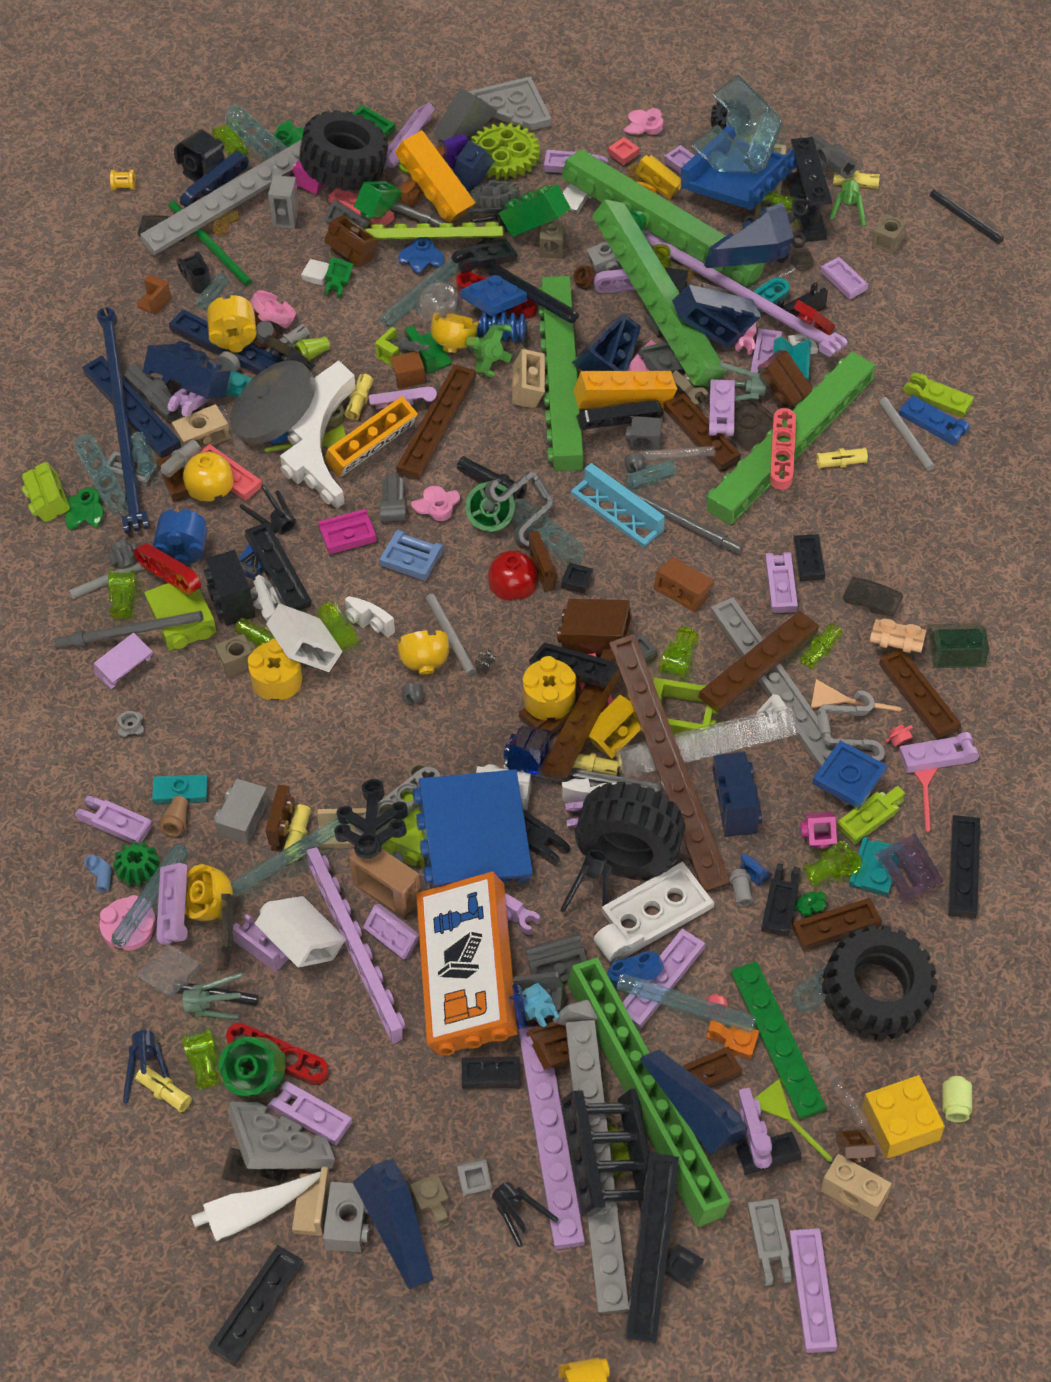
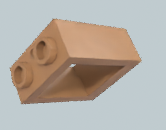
(386, 881)

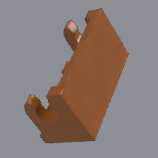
(683, 584)

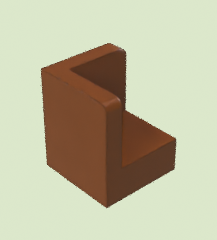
(156, 295)
(408, 369)

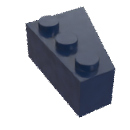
(716, 313)
(736, 794)

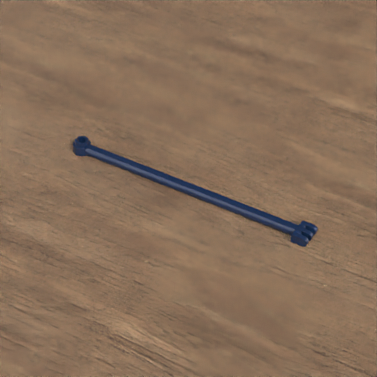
(135, 515)

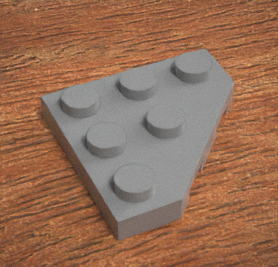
(517, 103)
(276, 1142)

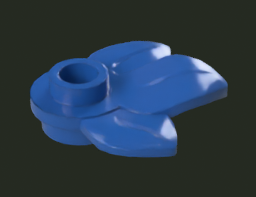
(421, 254)

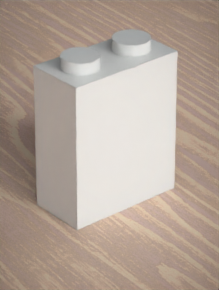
(304, 637)
(300, 931)

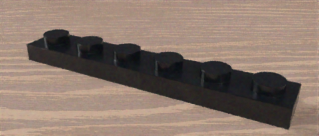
(651, 1248)

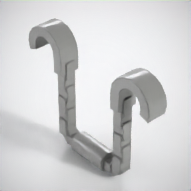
(825, 731)

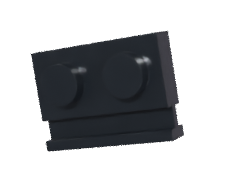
(286, 352)

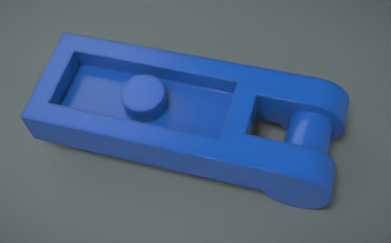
(933, 420)

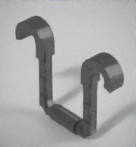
(540, 488)

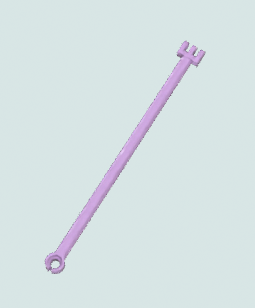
(827, 344)

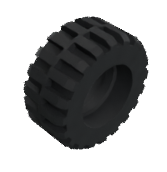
(343, 150)
(633, 828)
(898, 955)

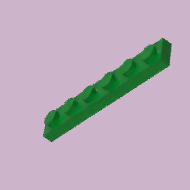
(778, 1041)

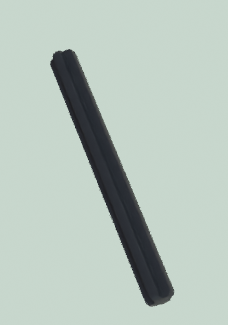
(535, 294)

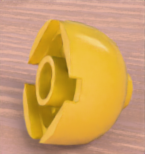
(452, 331)
(208, 476)
(423, 651)
(205, 891)

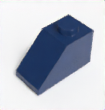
(472, 165)

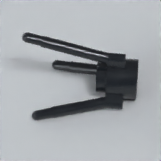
(496, 217)
(280, 518)
(593, 866)
(510, 1202)

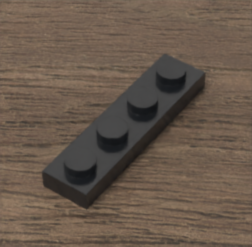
(277, 567)
(586, 667)
(964, 866)
(256, 1305)

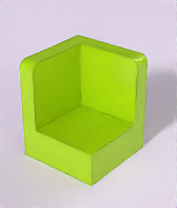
(385, 349)

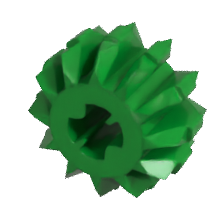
(136, 863)

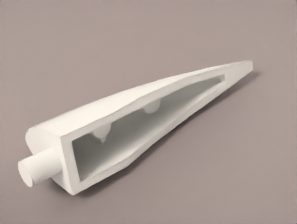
(244, 1209)

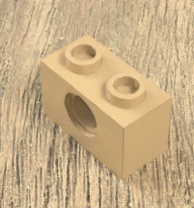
(528, 378)
(204, 427)
(856, 1187)

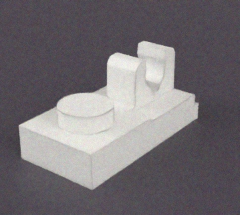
(266, 596)

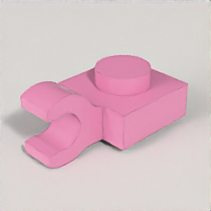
(747, 340)

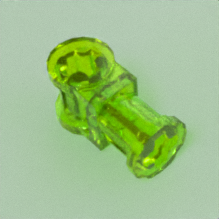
(120, 590)
(679, 653)
(833, 864)
(201, 1055)

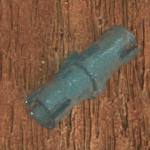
(142, 453)
(665, 469)

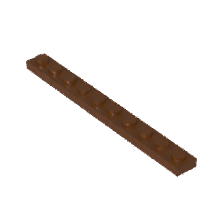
(669, 761)

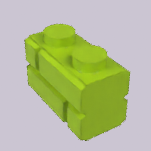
(45, 492)

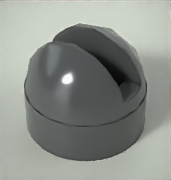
(634, 462)
(412, 693)

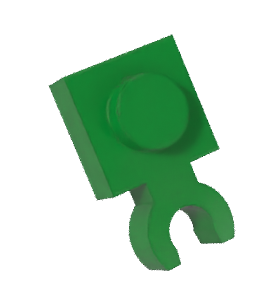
(337, 276)

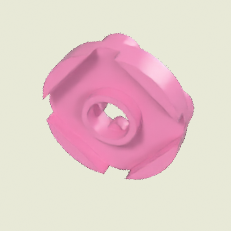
(272, 310)
(114, 914)

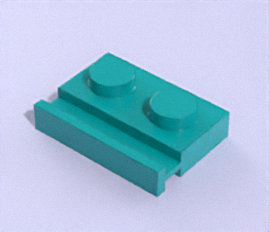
(872, 873)

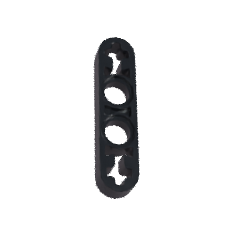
(618, 414)

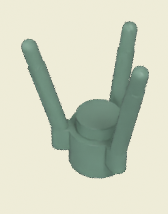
(752, 385)
(199, 999)

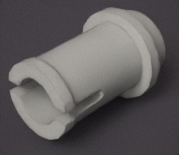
(740, 881)

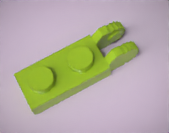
(938, 395)

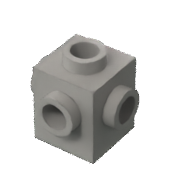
(603, 258)

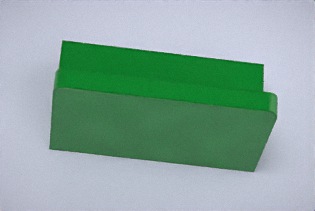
(435, 357)

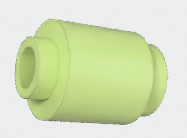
(957, 1099)

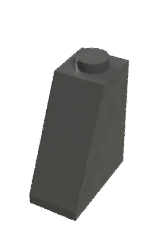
(464, 116)

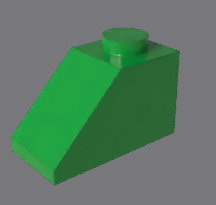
(376, 198)

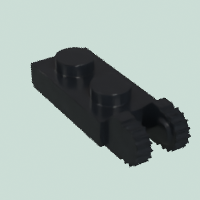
(484, 255)
(540, 836)
(780, 903)

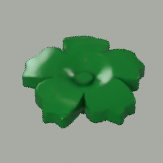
(811, 903)

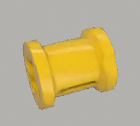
(122, 179)

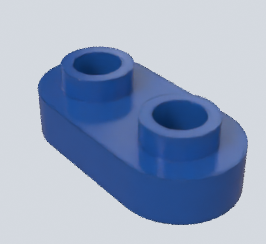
(642, 966)

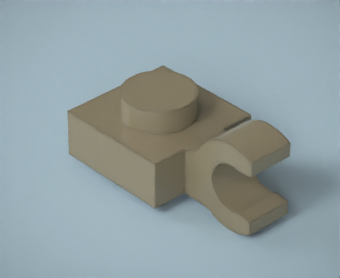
(686, 386)
(431, 1198)

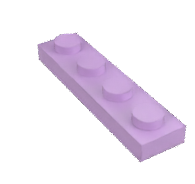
(417, 120)
(677, 960)
(812, 1291)

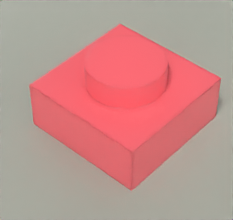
(623, 151)

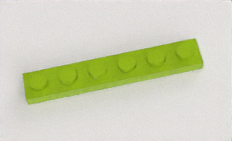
(444, 231)

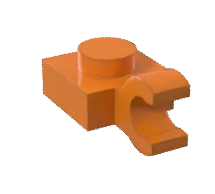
(739, 1041)

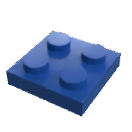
(493, 295)
(849, 774)

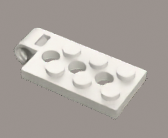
(620, 942)

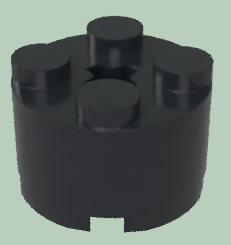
(199, 154)

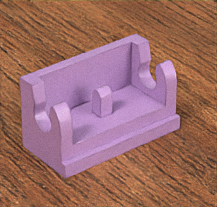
(121, 660)
(258, 944)

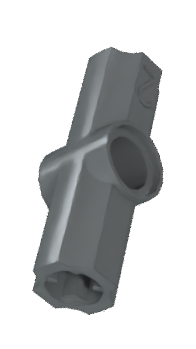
(834, 157)
(152, 391)

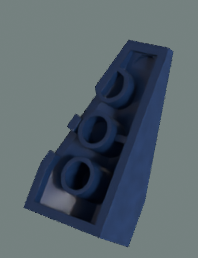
(757, 242)
(704, 1111)

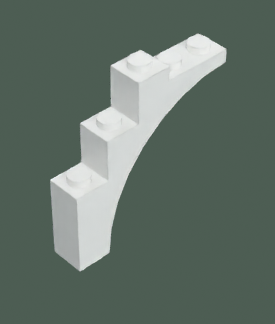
(305, 458)

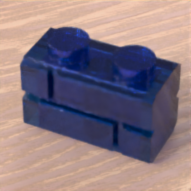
(527, 749)

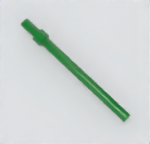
(216, 250)

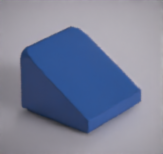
(757, 871)

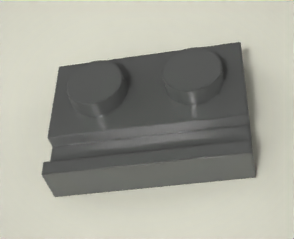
(660, 358)
(556, 956)

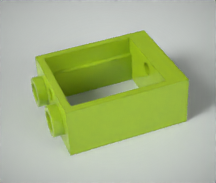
(686, 692)

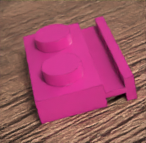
(347, 531)

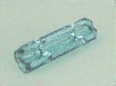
(212, 291)

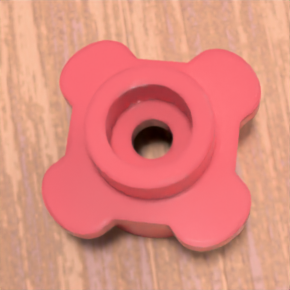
(900, 735)

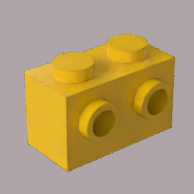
(615, 727)

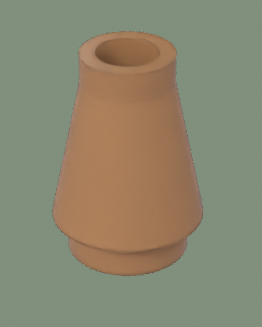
(174, 818)

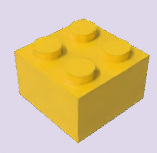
(903, 1116)

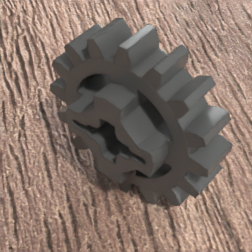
(494, 194)

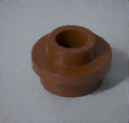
(584, 276)

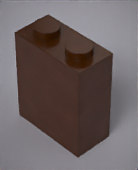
(593, 623)

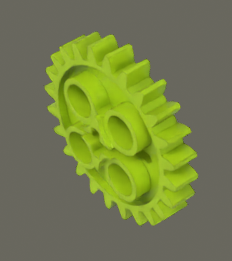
(510, 148)

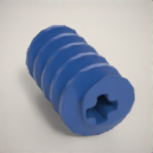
(518, 330)

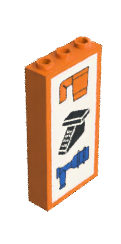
(466, 964)

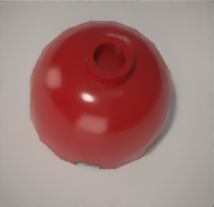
(512, 575)

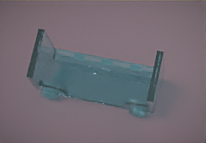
(755, 129)

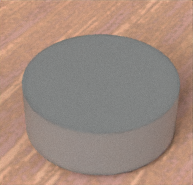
(229, 361)

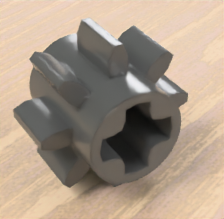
(122, 553)

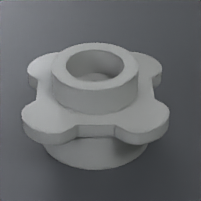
(127, 718)

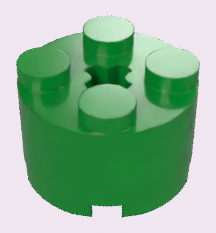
(240, 1077)

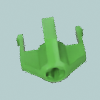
(489, 349)

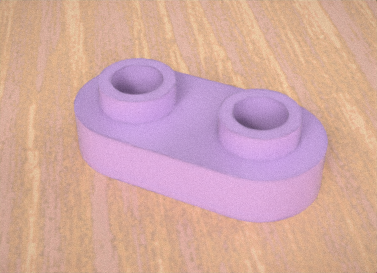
(612, 281)

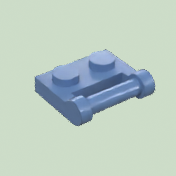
(410, 560)

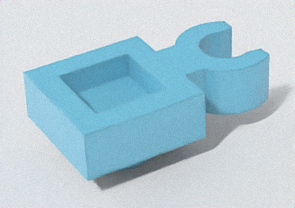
(539, 1004)

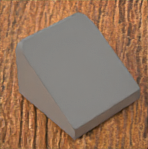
(576, 1012)
(474, 1176)

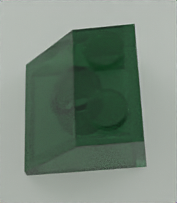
(958, 645)

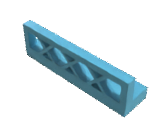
(625, 500)

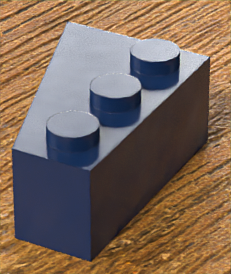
(611, 347)
(188, 366)

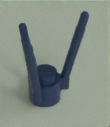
(143, 1049)

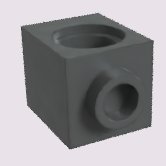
(644, 433)

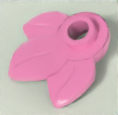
(642, 121)
(436, 503)

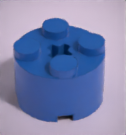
(181, 535)

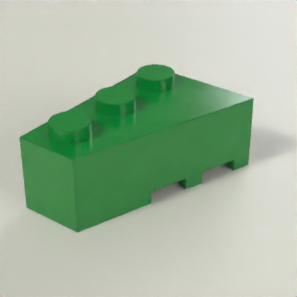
(534, 209)

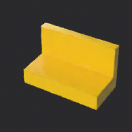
(658, 176)

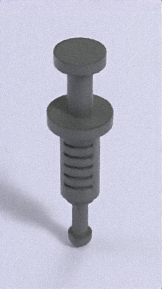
(406, 345)

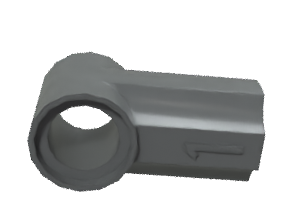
(393, 502)

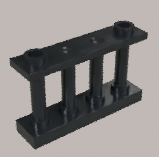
(810, 184)
(582, 1153)

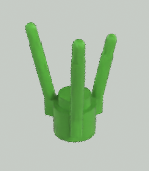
(849, 195)

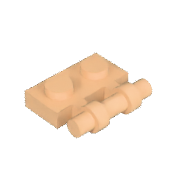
(906, 637)

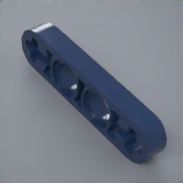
(215, 178)

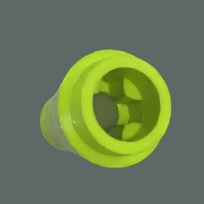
(312, 347)

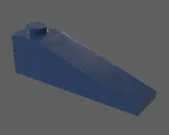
(395, 1218)

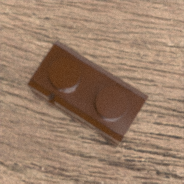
(351, 241)
(784, 379)

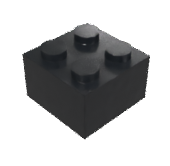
(228, 588)

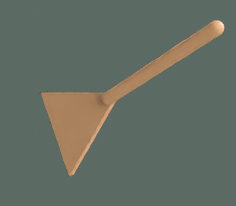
(828, 696)

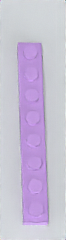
(358, 951)
(552, 1148)

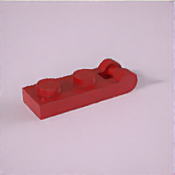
(814, 318)

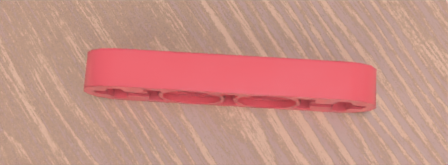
(783, 448)

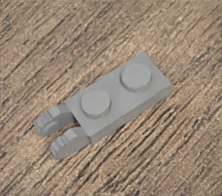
(769, 1238)

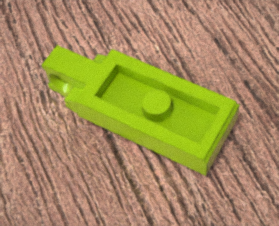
(871, 815)

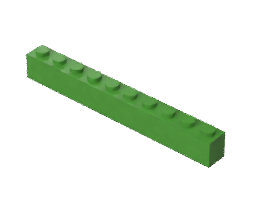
(661, 216)
(657, 292)
(560, 380)
(813, 416)
(661, 1120)

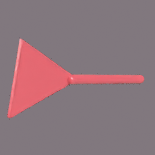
(925, 777)

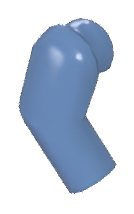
(101, 870)

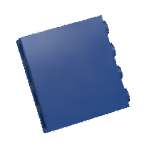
(736, 188)
(472, 827)

